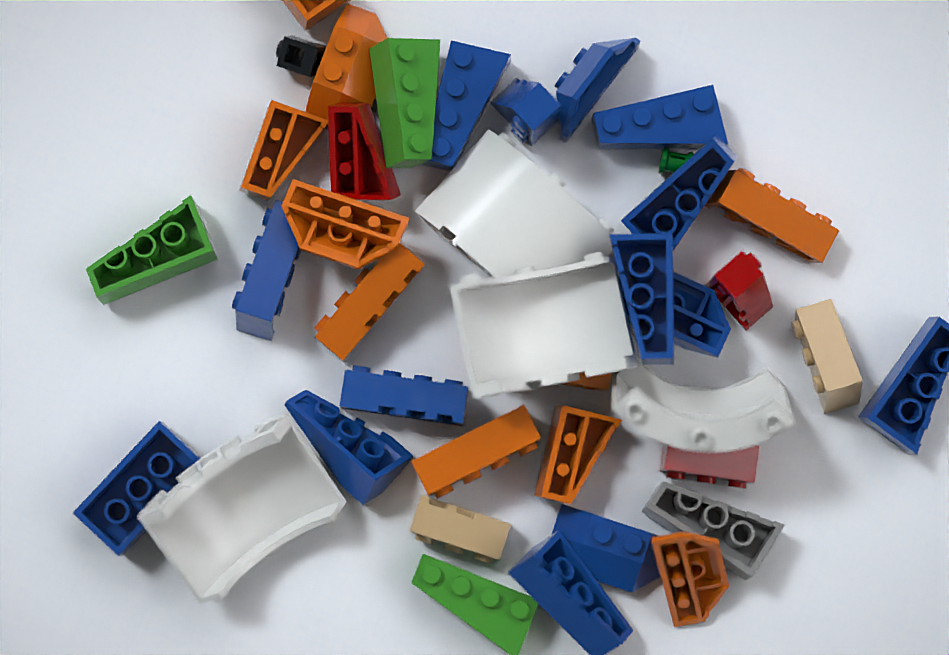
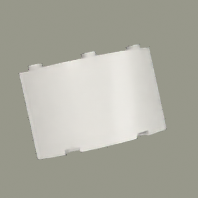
(511, 212)
(543, 326)
(702, 416)
(241, 507)

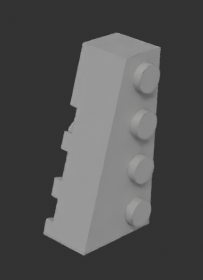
(741, 534)

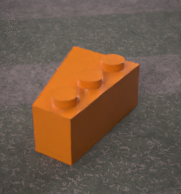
(279, 147)
(571, 450)

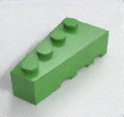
(406, 98)
(153, 255)
(485, 605)

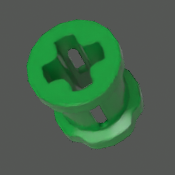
(671, 161)

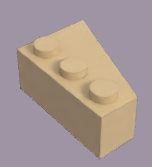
(828, 356)
(459, 529)

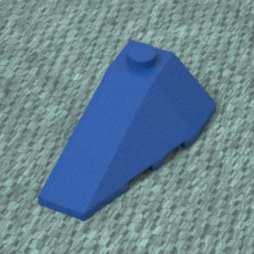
(354, 454)

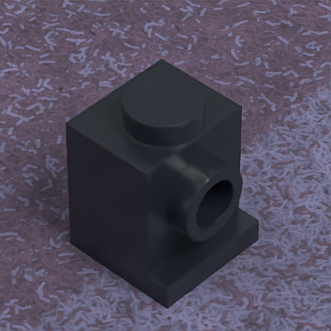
(288, 56)

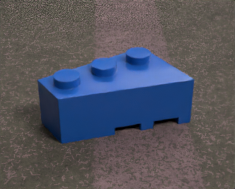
(527, 109)

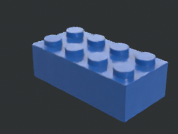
(132, 484)

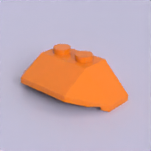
(346, 65)
(341, 226)
(690, 574)

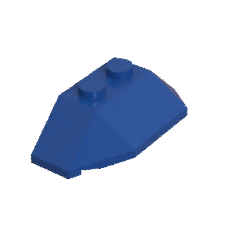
(589, 80)
(697, 317)
(609, 549)

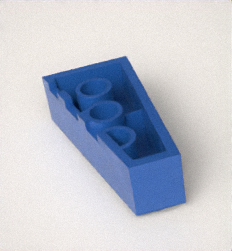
(463, 95)
(670, 121)
(683, 194)
(267, 276)
(647, 283)
(912, 387)
(404, 397)
(571, 595)

